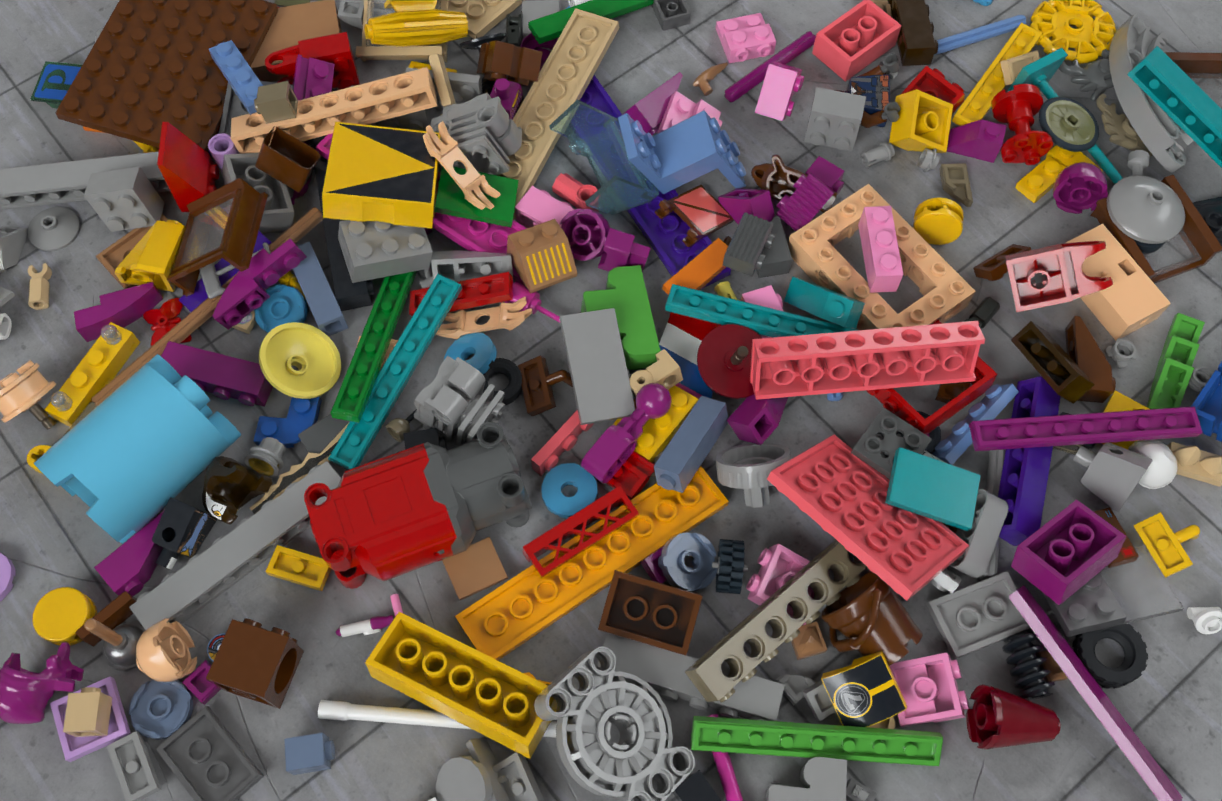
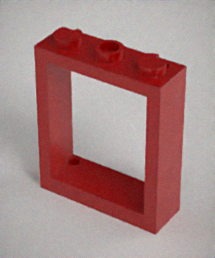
(900, 407)

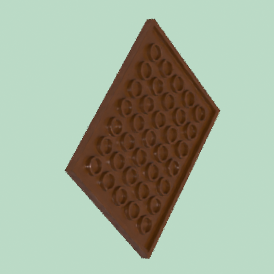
(158, 67)

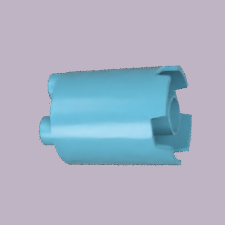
(138, 448)

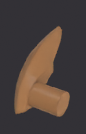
(708, 75)

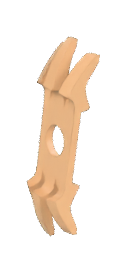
(447, 153)
(465, 322)

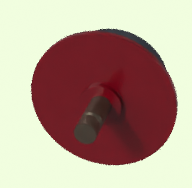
(726, 360)

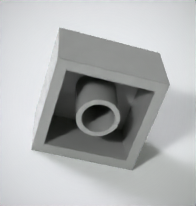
(835, 119)
(124, 199)

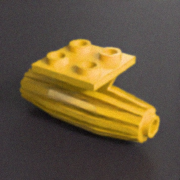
(416, 24)

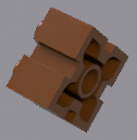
(509, 62)

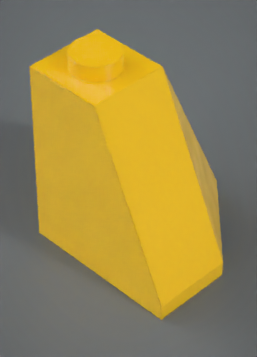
(153, 256)

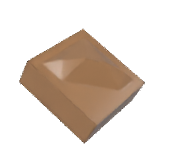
(809, 641)

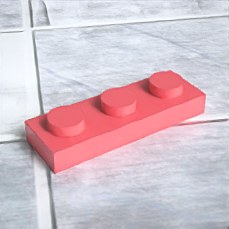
(562, 440)

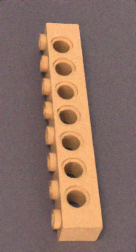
(355, 105)

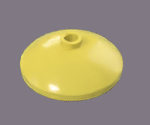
(307, 350)

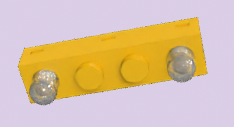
(92, 373)

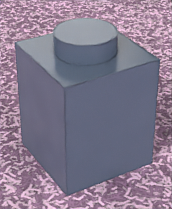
(308, 753)

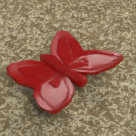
(164, 319)

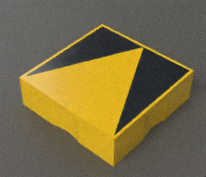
(380, 176)

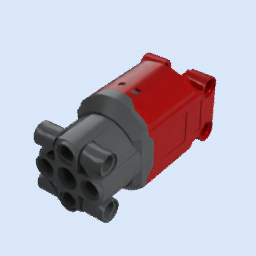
(416, 506)

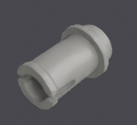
(878, 154)

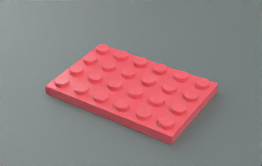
(850, 505)

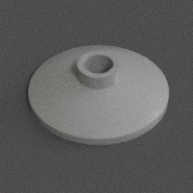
(53, 229)

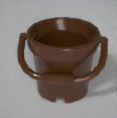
(871, 620)

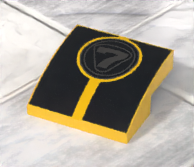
(864, 691)

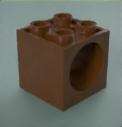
(256, 662)

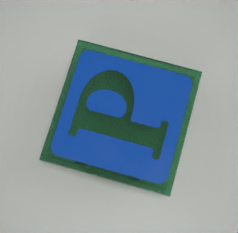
(54, 82)

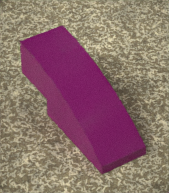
(117, 307)

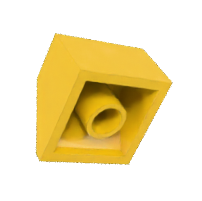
(921, 122)

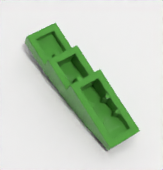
(1175, 363)

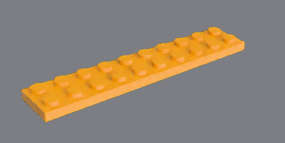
(533, 603)

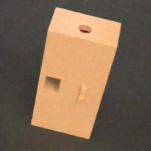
(1132, 297)

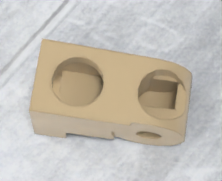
(663, 372)

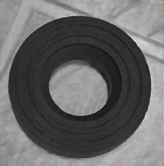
(511, 370)

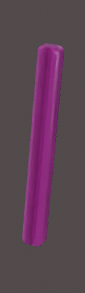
(758, 74)

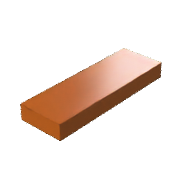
(700, 269)

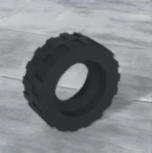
(1134, 655)

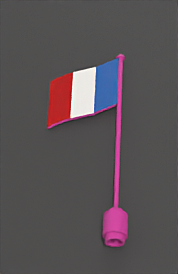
(679, 339)

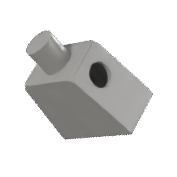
(1112, 472)

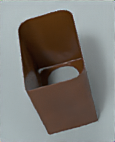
(287, 159)

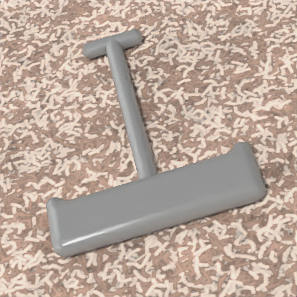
(211, 280)

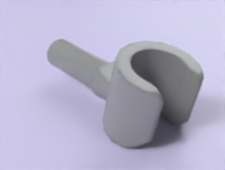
(428, 281)

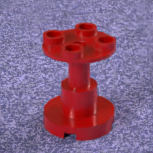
(1017, 110)

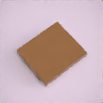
(475, 569)

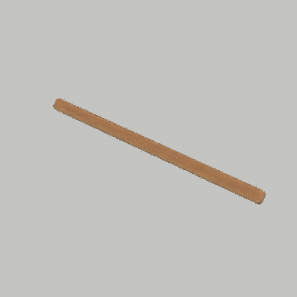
(203, 311)

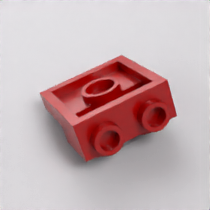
(935, 84)

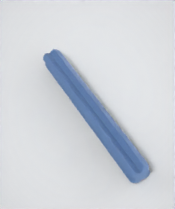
(980, 33)

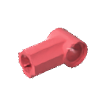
(573, 191)

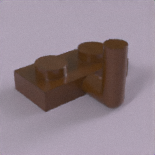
(538, 385)

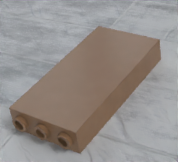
(293, 25)

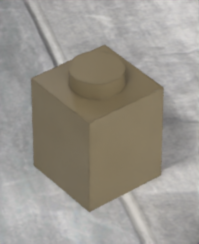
(276, 102)

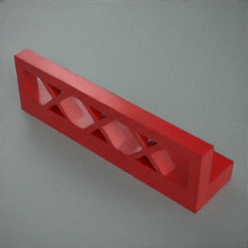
(574, 525)

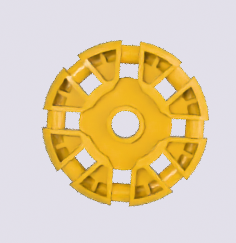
(1088, 31)

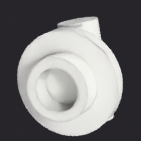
(1206, 619)

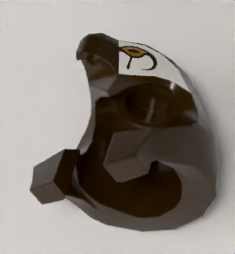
(229, 487)

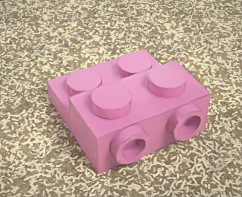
(746, 38)
(682, 108)
(777, 567)
(930, 689)

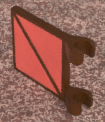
(698, 211)

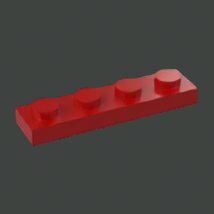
(474, 292)

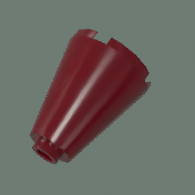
(1008, 720)

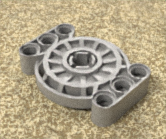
(585, 726)

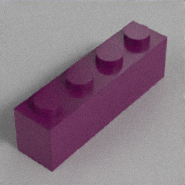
(220, 373)

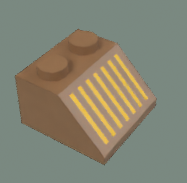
(541, 255)

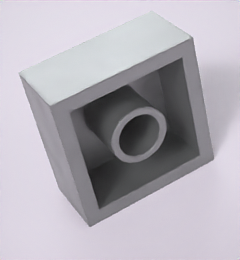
(671, 13)

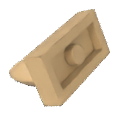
(1197, 463)

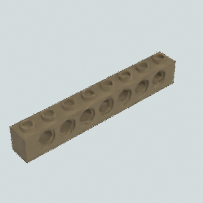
(707, 671)

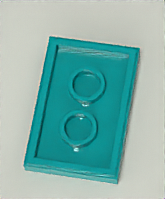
(933, 489)

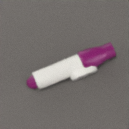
(366, 627)

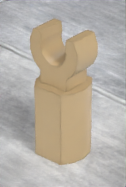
(39, 287)

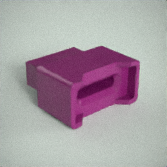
(622, 251)

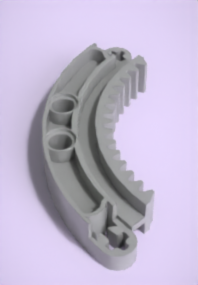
(1154, 127)

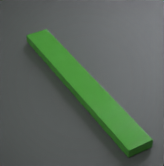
(816, 740)

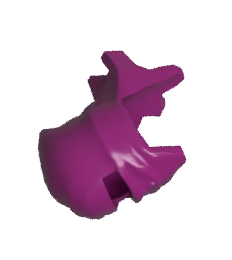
(26, 692)

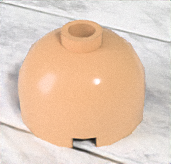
(165, 652)

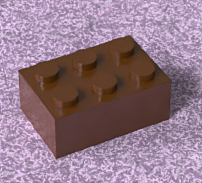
(650, 612)

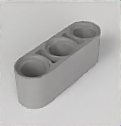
(982, 538)

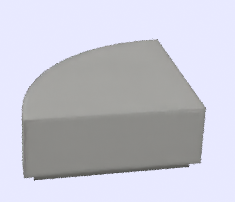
(794, 686)

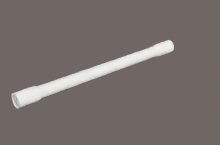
(346, 711)

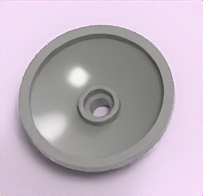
(1145, 209)

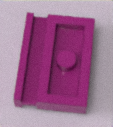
(312, 77)

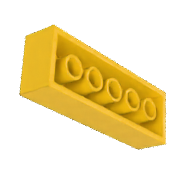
(460, 683)

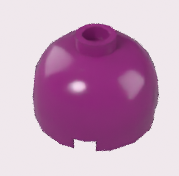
(1079, 187)
(585, 233)

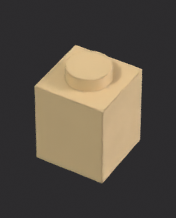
(87, 713)

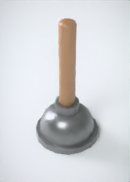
(118, 644)

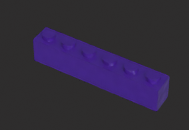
(1027, 469)

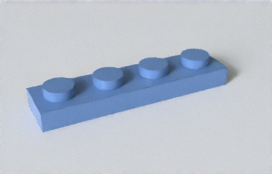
(237, 73)
(987, 409)

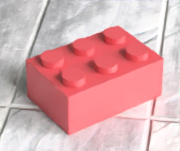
(856, 39)

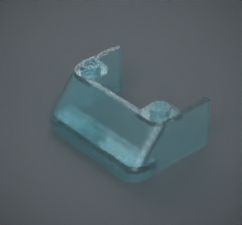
(601, 141)

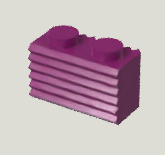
(805, 202)

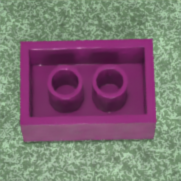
(1068, 551)

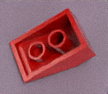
(185, 167)

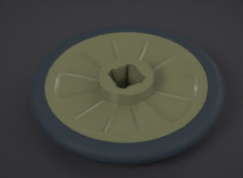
(1069, 124)

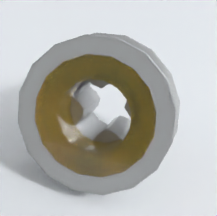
(266, 457)

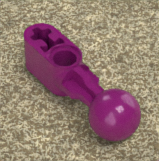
(621, 440)

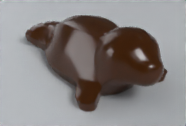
(780, 180)

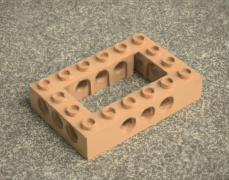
(940, 284)

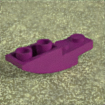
(249, 287)

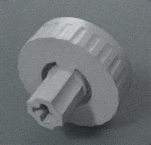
(749, 467)

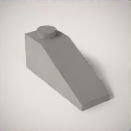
(467, 265)

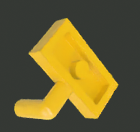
(1165, 545)

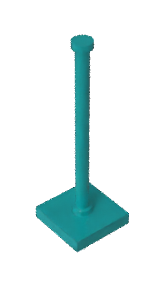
(1039, 74)

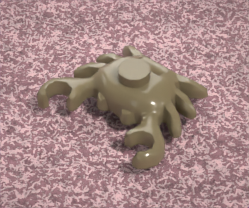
(1119, 127)

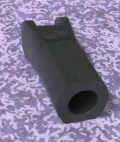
(514, 30)

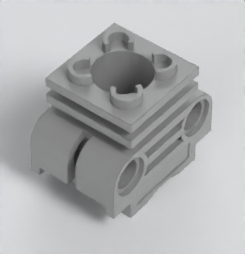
(482, 133)
(457, 402)

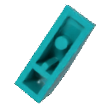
(824, 303)

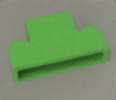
(629, 298)

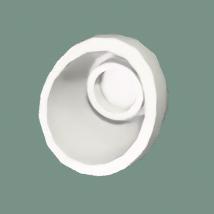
(1162, 468)

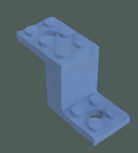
(682, 152)

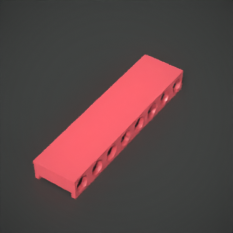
(865, 359)

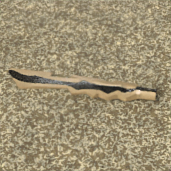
(297, 472)

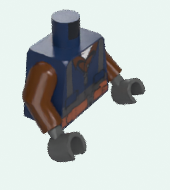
(876, 88)

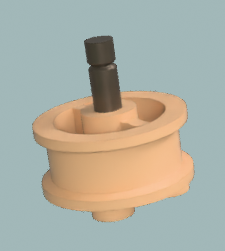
(23, 392)

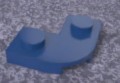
(300, 416)

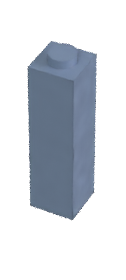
(319, 293)
(691, 444)

